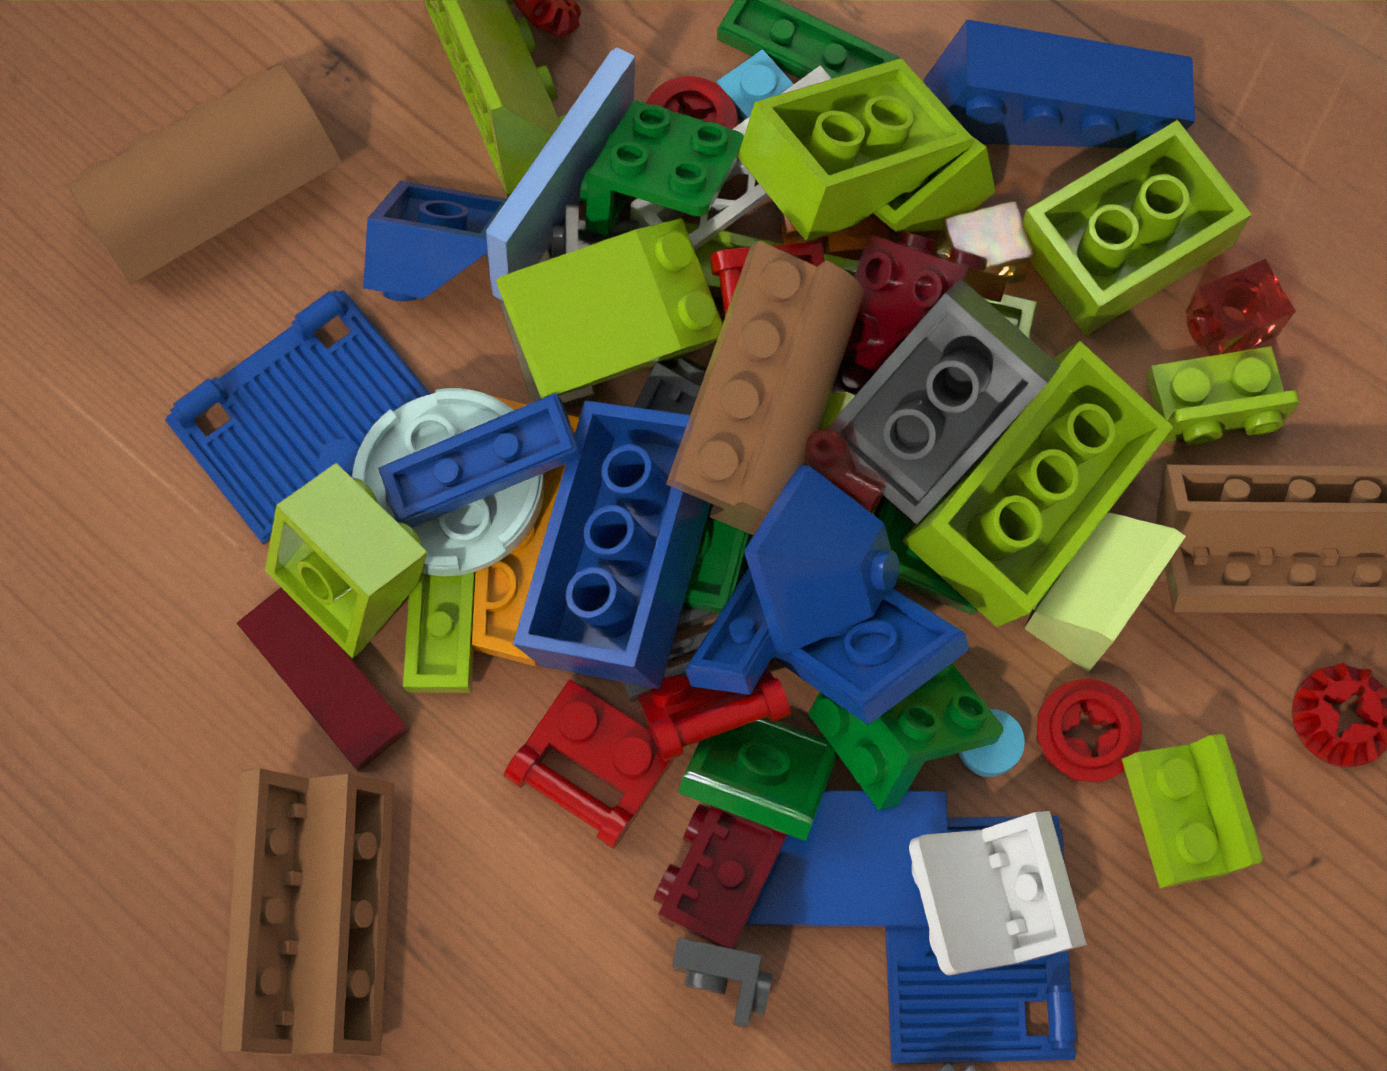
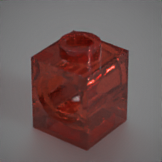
(1253, 293)

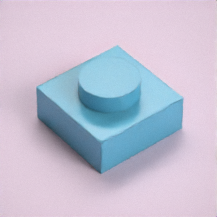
(752, 82)

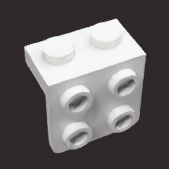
(996, 894)

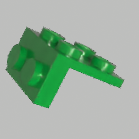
(660, 161)
(927, 724)

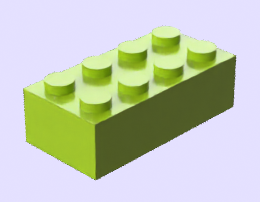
(1040, 488)

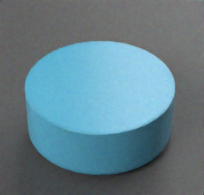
(999, 757)

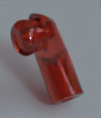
(832, 458)

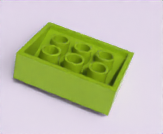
(499, 81)

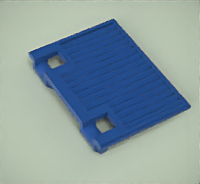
(294, 409)
(975, 1012)

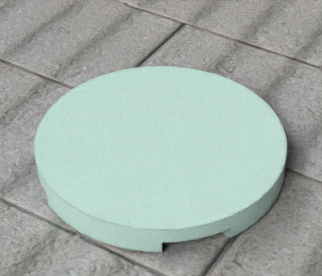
(475, 533)

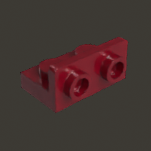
(719, 876)

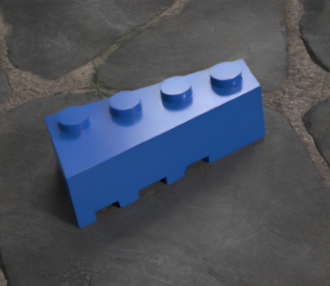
(1059, 88)

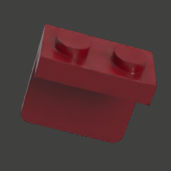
(902, 287)

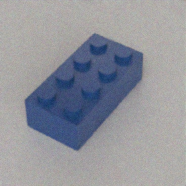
(615, 551)

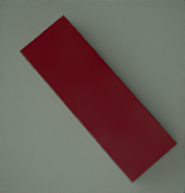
(323, 679)

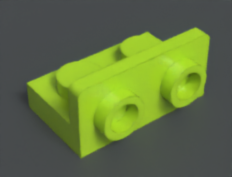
(1221, 395)
(1192, 811)

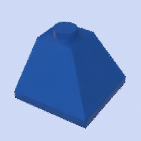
(425, 238)
(818, 562)

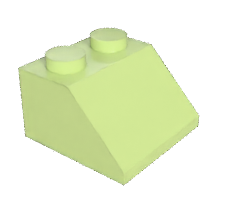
(1102, 587)

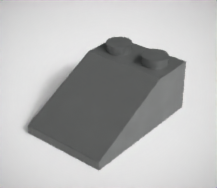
(942, 399)

